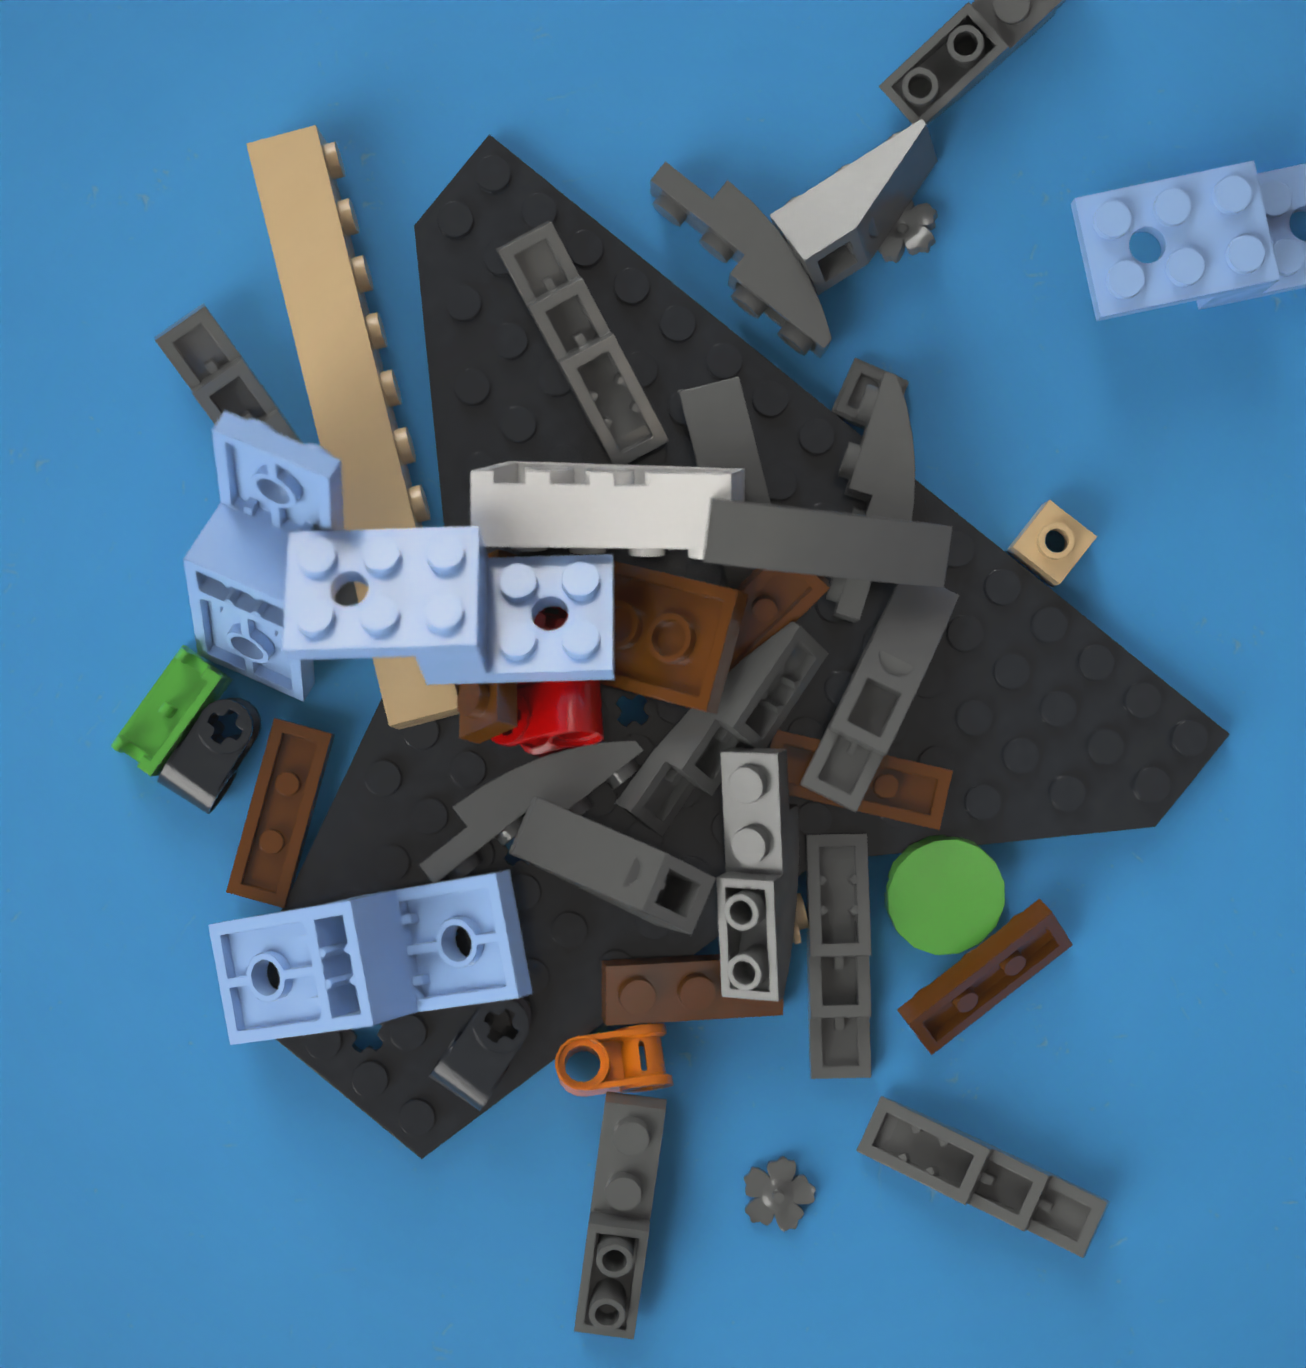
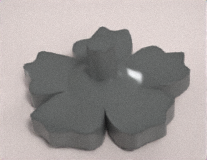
(910, 232)
(777, 1194)

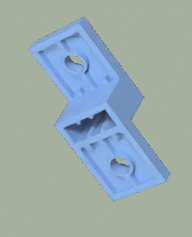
(1218, 236)
(241, 554)
(449, 606)
(370, 958)

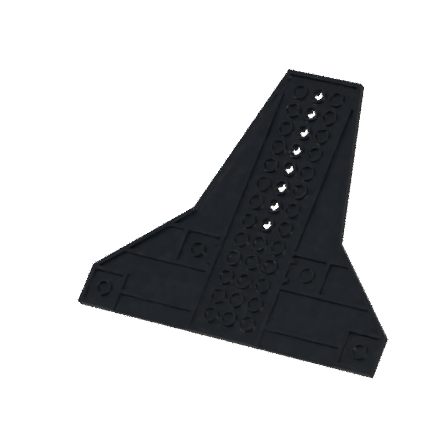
(1021, 699)

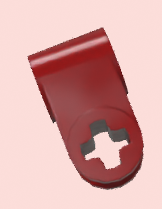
(556, 717)

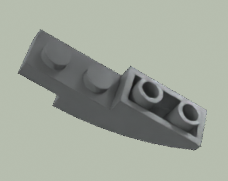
(963, 54)
(767, 271)
(879, 473)
(879, 693)
(500, 805)
(761, 874)
(620, 1215)

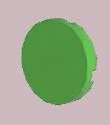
(944, 894)

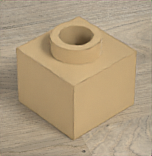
(1031, 549)

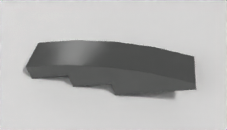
(582, 344)
(218, 372)
(725, 439)
(826, 543)
(750, 712)
(838, 956)
(982, 1176)

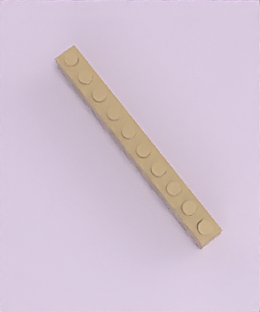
(344, 369)

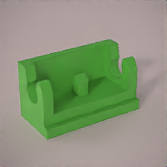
(170, 710)

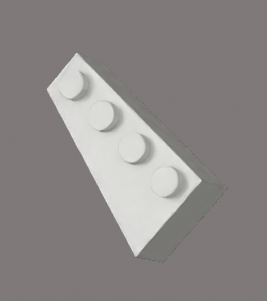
(598, 506)

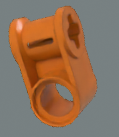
(618, 1060)

